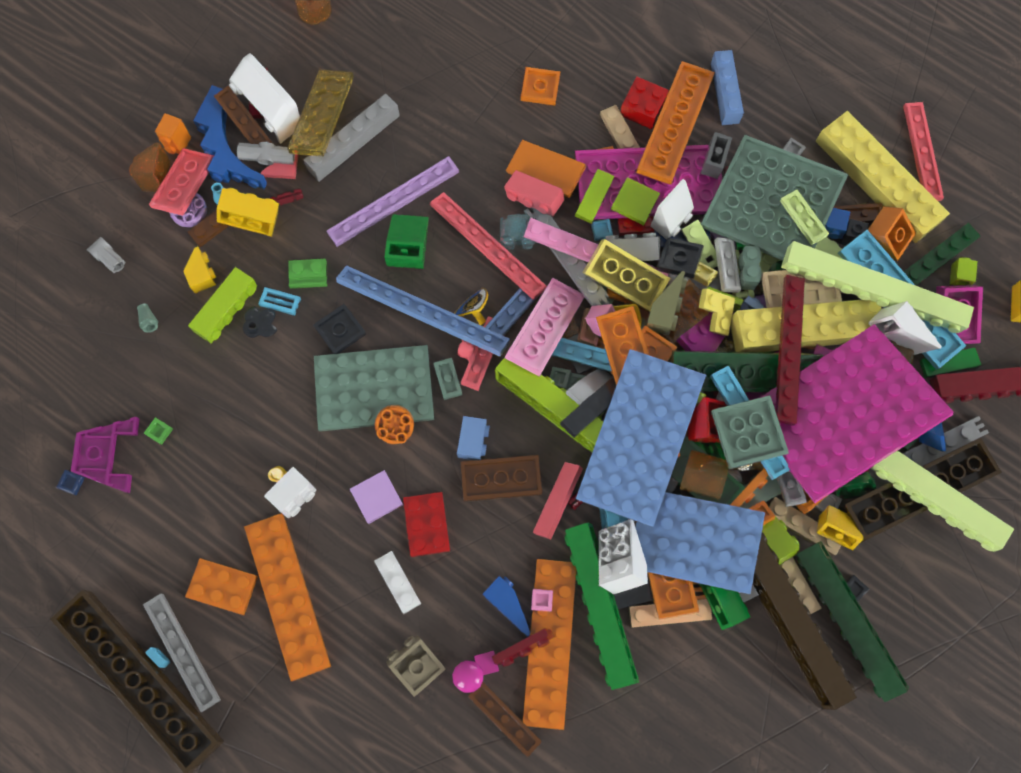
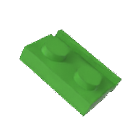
(308, 273)

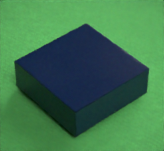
(70, 482)

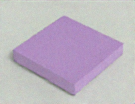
(376, 497)

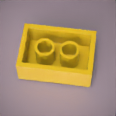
(247, 211)

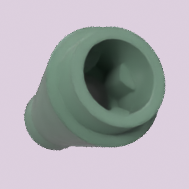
(147, 320)

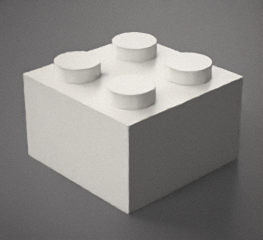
(290, 493)

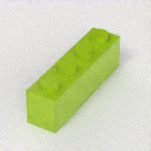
(223, 305)

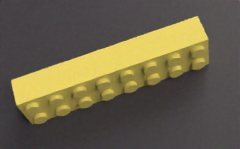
(880, 173)
(822, 325)

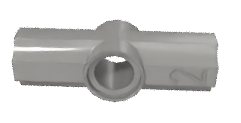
(265, 153)

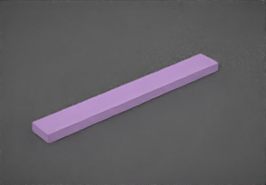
(392, 201)

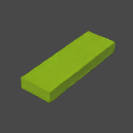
(594, 196)

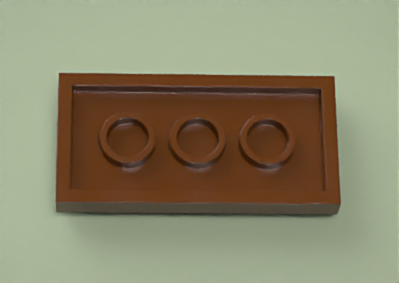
(501, 478)

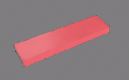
(557, 500)

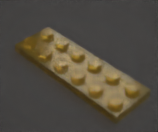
(320, 113)

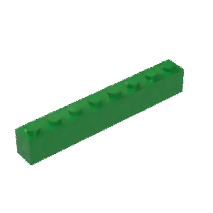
(602, 608)

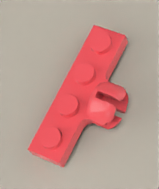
(478, 362)

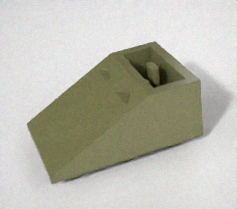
(662, 313)

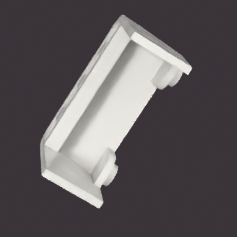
(266, 96)

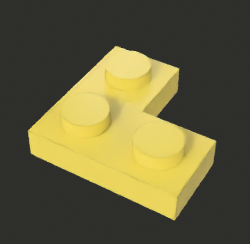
(722, 310)

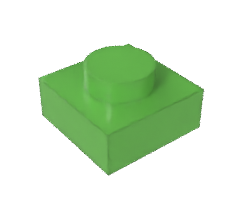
(158, 431)

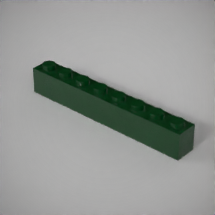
(853, 622)

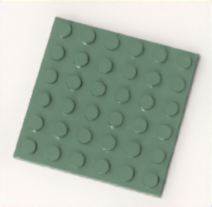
(750, 195)

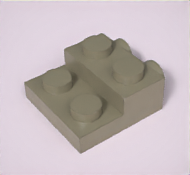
(415, 665)

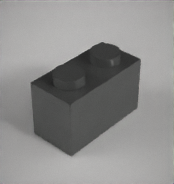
(716, 155)

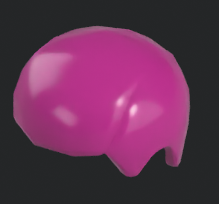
(468, 676)

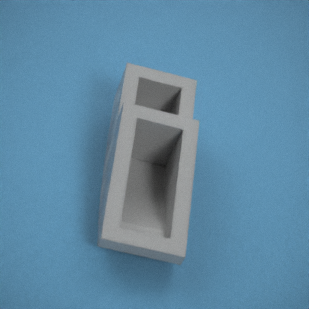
(588, 385)

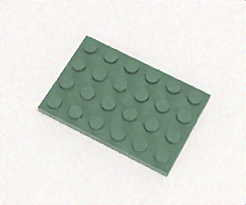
(360, 384)

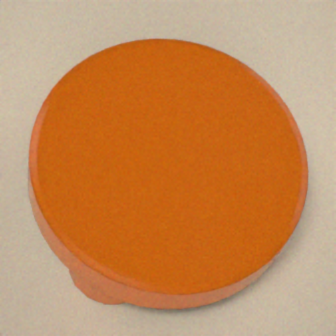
(394, 424)

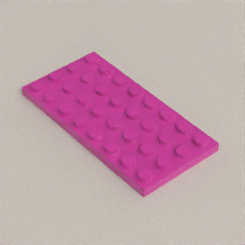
(624, 164)

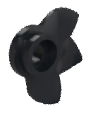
(261, 321)

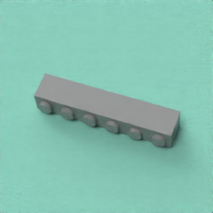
(353, 137)

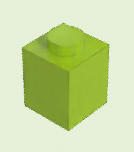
(963, 272)

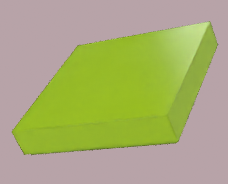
(635, 201)

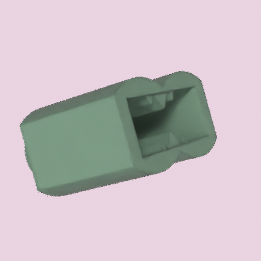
(749, 267)

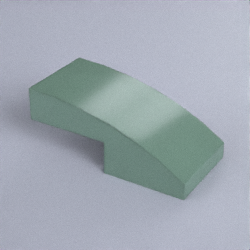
(564, 378)

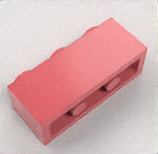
(534, 193)

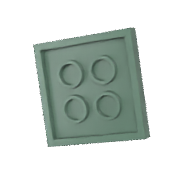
(749, 432)

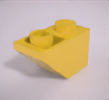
(198, 273)

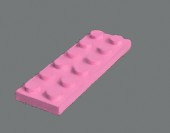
(545, 327)

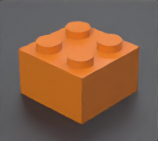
(892, 231)

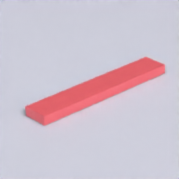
(923, 149)

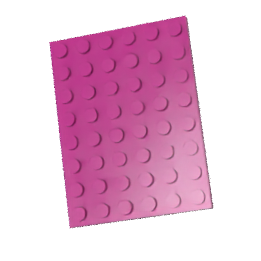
(856, 412)

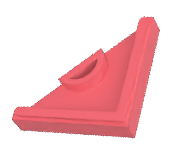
(281, 170)

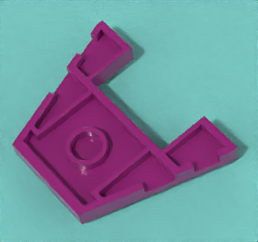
(96, 450)

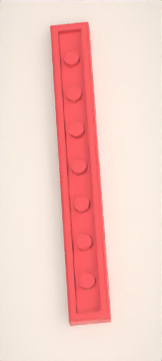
(488, 246)

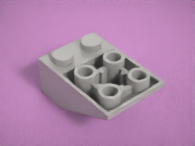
(643, 248)

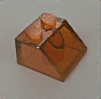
(150, 167)
(705, 475)

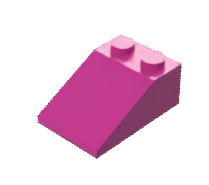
(972, 296)

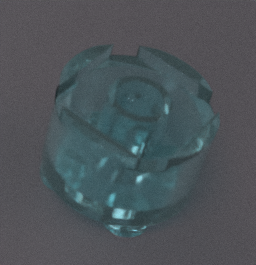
(513, 230)

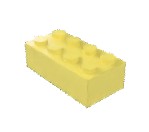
(626, 275)

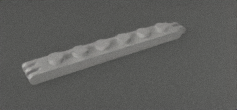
(574, 267)
(954, 439)

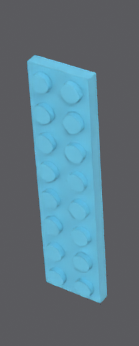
(870, 254)

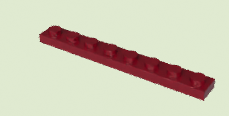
(790, 350)

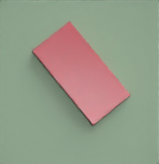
(182, 182)

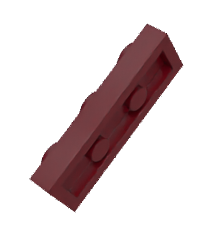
(523, 647)

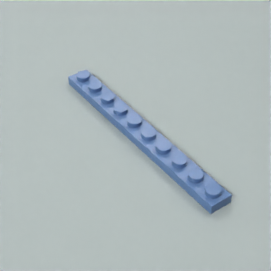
(423, 311)

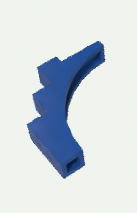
(224, 165)

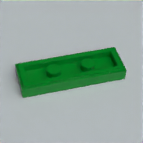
(961, 361)

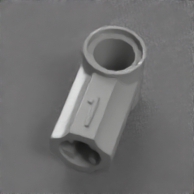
(103, 252)

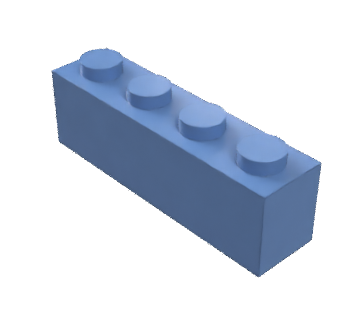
(727, 87)

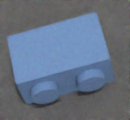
(472, 437)

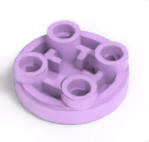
(194, 214)

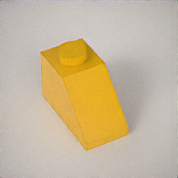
(838, 527)

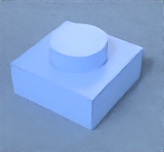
(753, 303)

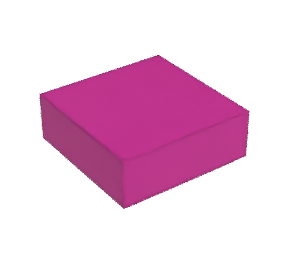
(486, 662)

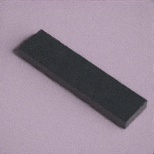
(589, 409)

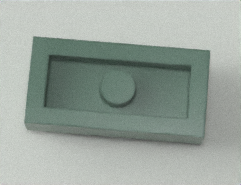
(447, 378)

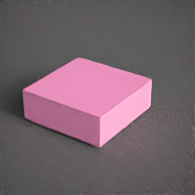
(542, 600)

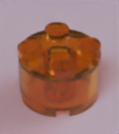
(313, 11)

